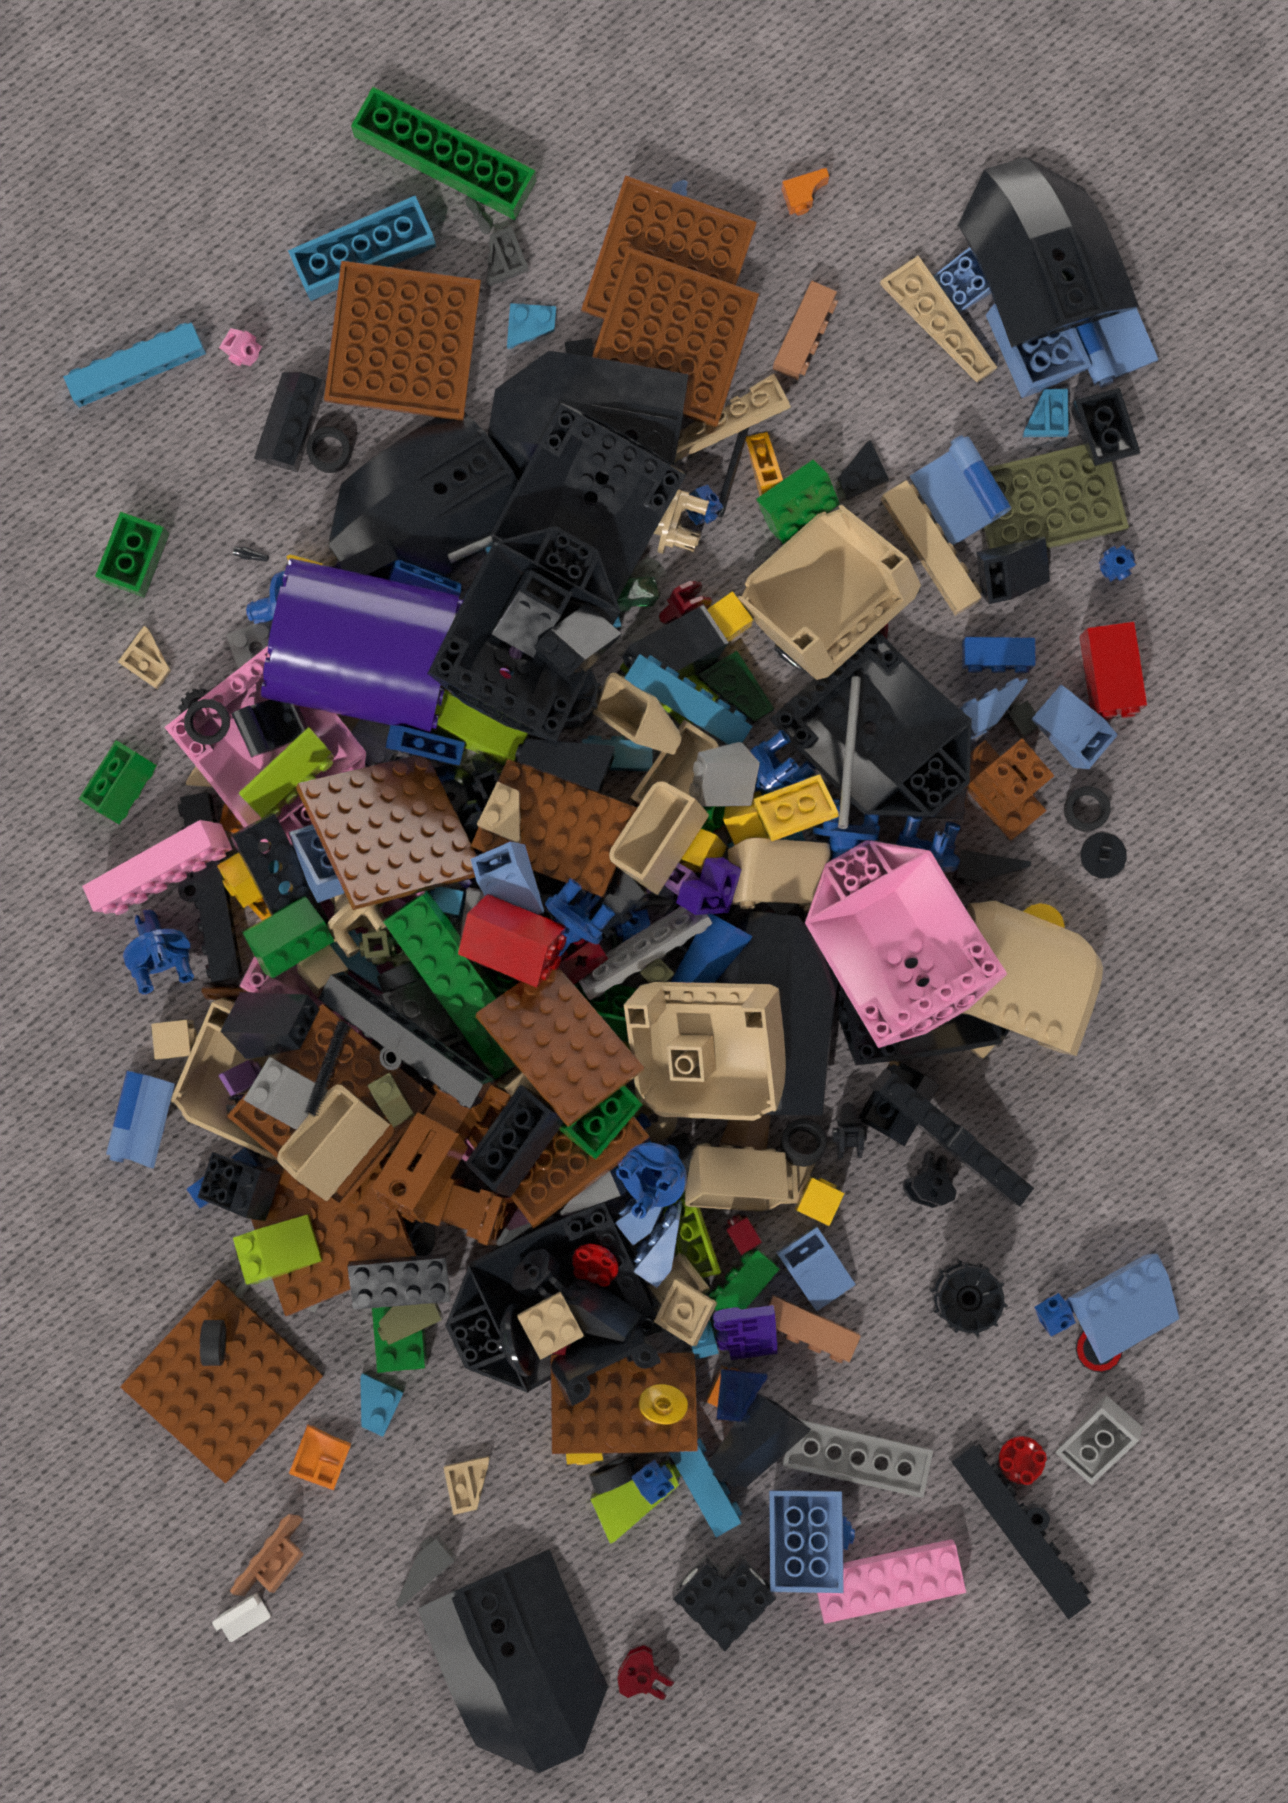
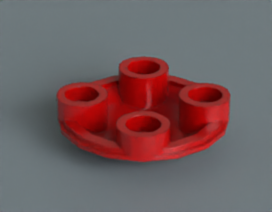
(595, 1264)
(1022, 1460)

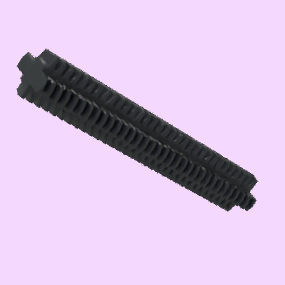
(326, 1069)

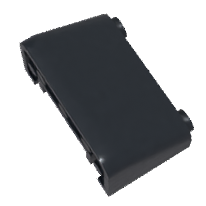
(593, 1355)

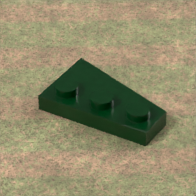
(738, 686)

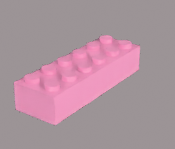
(157, 868)
(895, 1581)

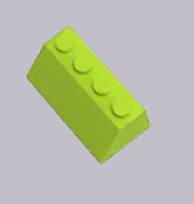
(278, 781)

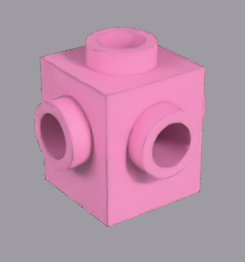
(241, 347)

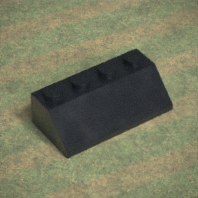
(290, 420)
(514, 1141)

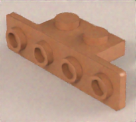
(273, 1561)

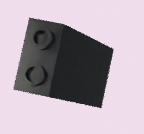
(683, 645)
(570, 761)
(269, 1023)
(756, 1442)

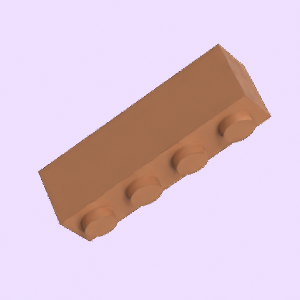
(804, 331)
(814, 1330)

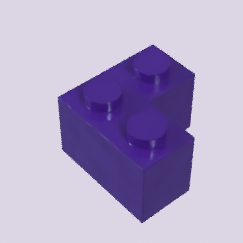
(714, 889)

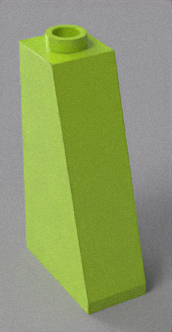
(625, 1505)

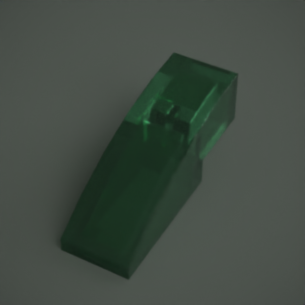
(638, 592)

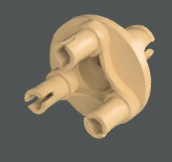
(670, 528)
(348, 920)

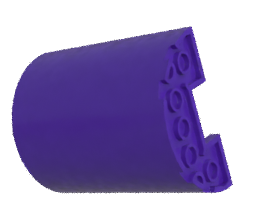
(357, 645)

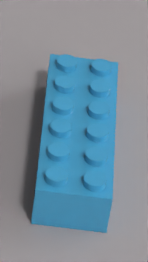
(374, 240)

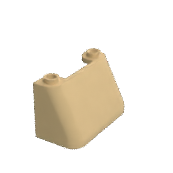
(778, 871)

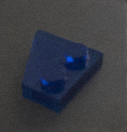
(737, 1393)

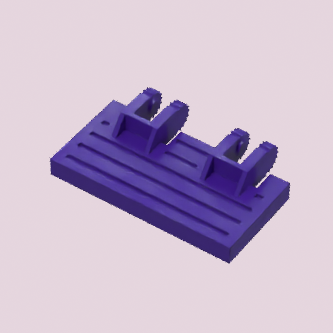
(746, 1331)

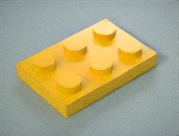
(795, 807)

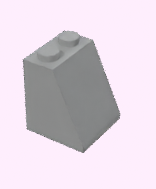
(725, 776)

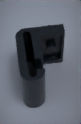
(269, 725)

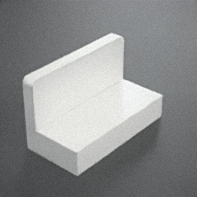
(242, 1617)

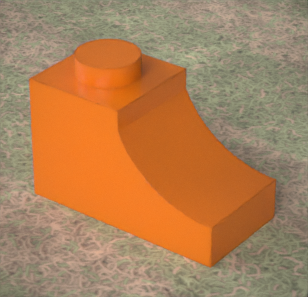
(800, 190)

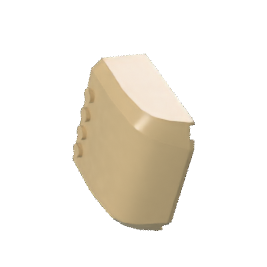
(829, 590)
(1048, 978)
(746, 1048)
(201, 1091)

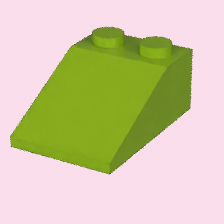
(277, 1249)

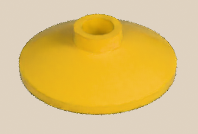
(663, 1404)

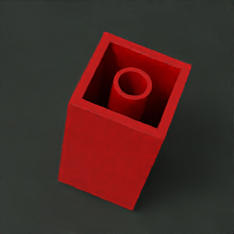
(1113, 670)
(512, 940)

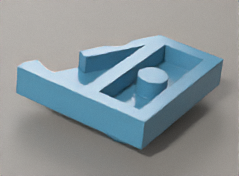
(529, 322)
(1049, 415)
(377, 1404)

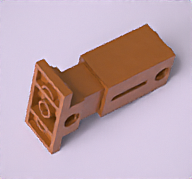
(1007, 785)
(431, 1153)
(477, 1211)

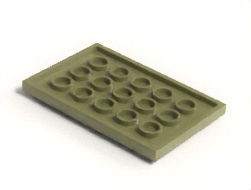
(1057, 499)

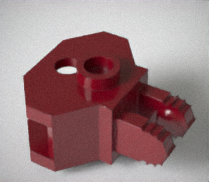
(683, 601)
(643, 1676)

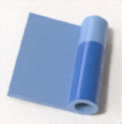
(1116, 346)
(960, 491)
(140, 1119)

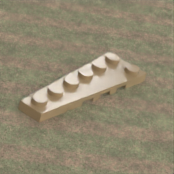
(931, 308)
(759, 404)

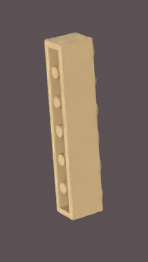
(931, 548)

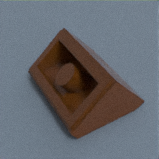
(216, 991)

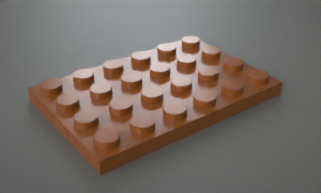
(563, 828)
(560, 1044)
(612, 1416)

